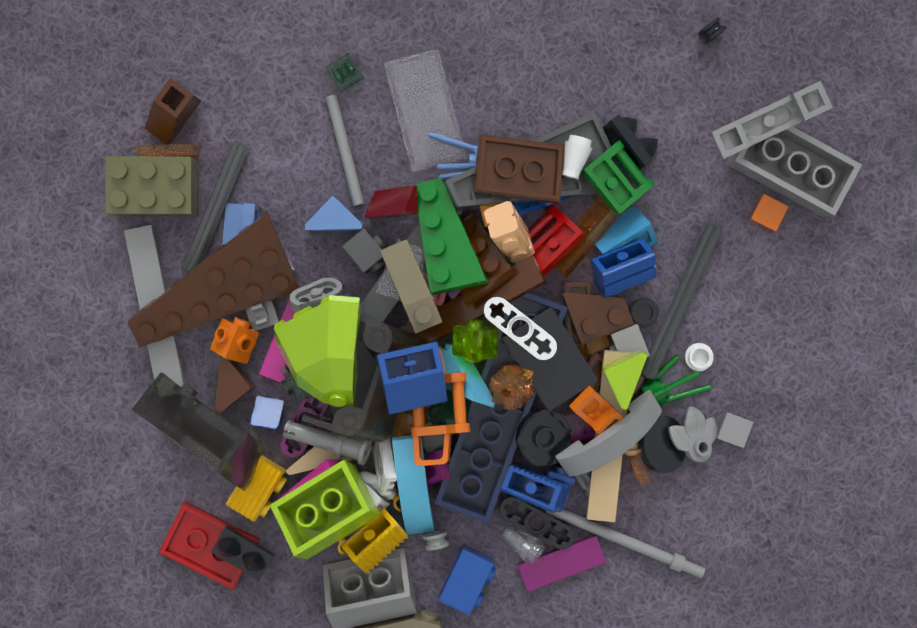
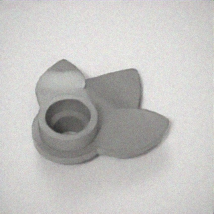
(694, 432)

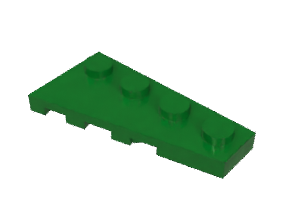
(446, 245)

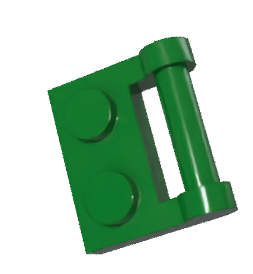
(610, 181)

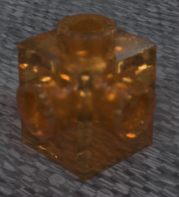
(520, 385)

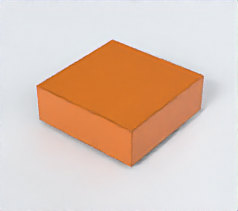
(768, 213)

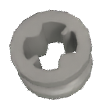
(435, 540)

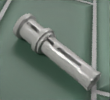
(339, 444)

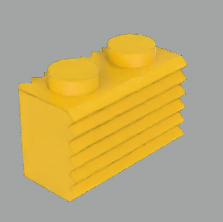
(255, 499)
(374, 541)

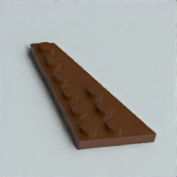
(231, 279)

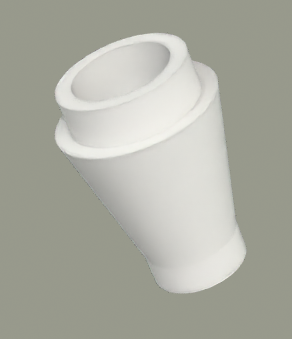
(575, 155)

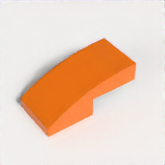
(595, 410)

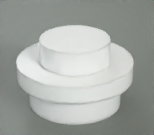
(699, 357)

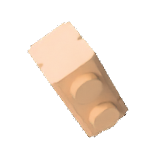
(509, 232)

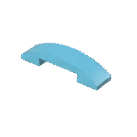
(412, 487)

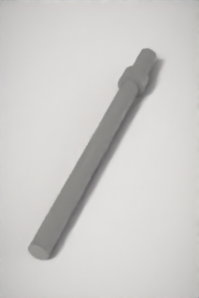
(674, 561)

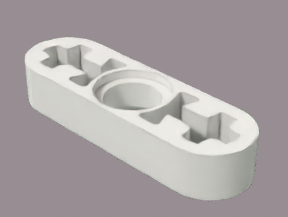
(532, 348)

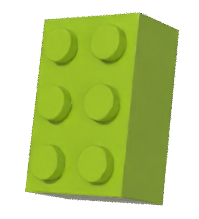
(324, 510)

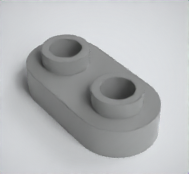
(314, 291)

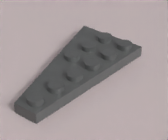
(462, 185)

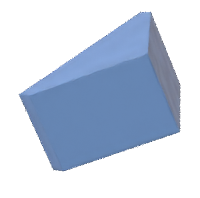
(333, 217)

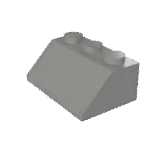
(364, 598)

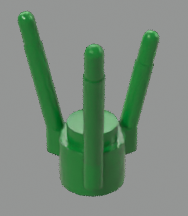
(661, 390)

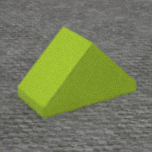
(624, 375)

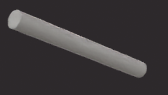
(344, 149)

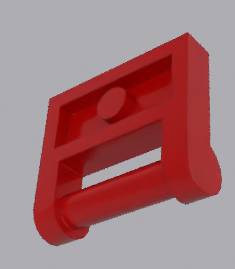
(556, 241)

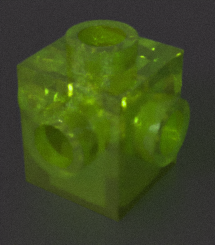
(475, 341)

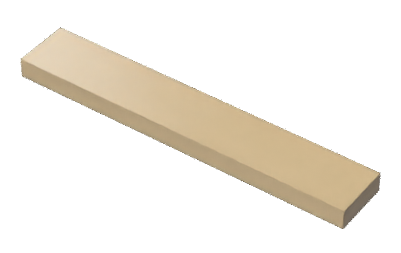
(606, 479)

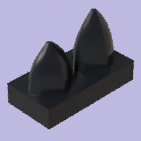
(624, 129)
(242, 552)

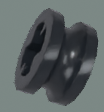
(712, 30)

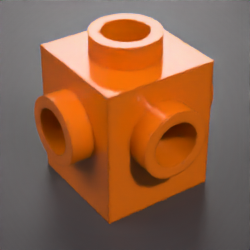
(234, 340)

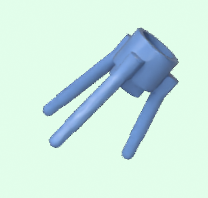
(471, 163)

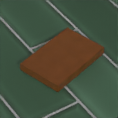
(519, 169)

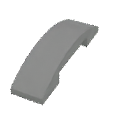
(771, 120)
(613, 441)

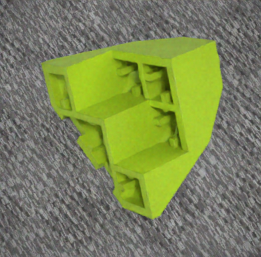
(322, 349)

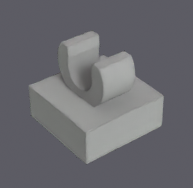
(262, 315)

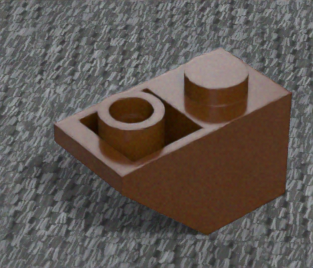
(170, 111)

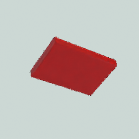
(193, 538)

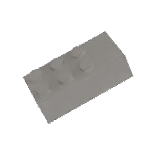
(799, 170)

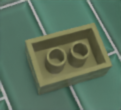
(151, 186)

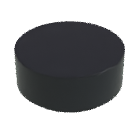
(644, 312)

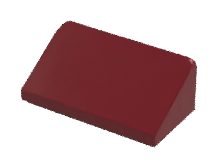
(393, 203)

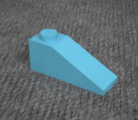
(474, 387)

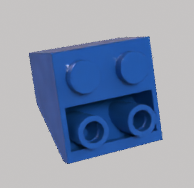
(412, 377)

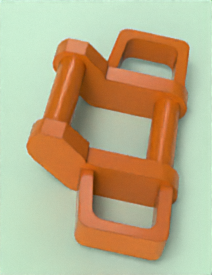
(460, 426)

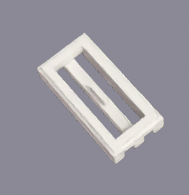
(384, 466)

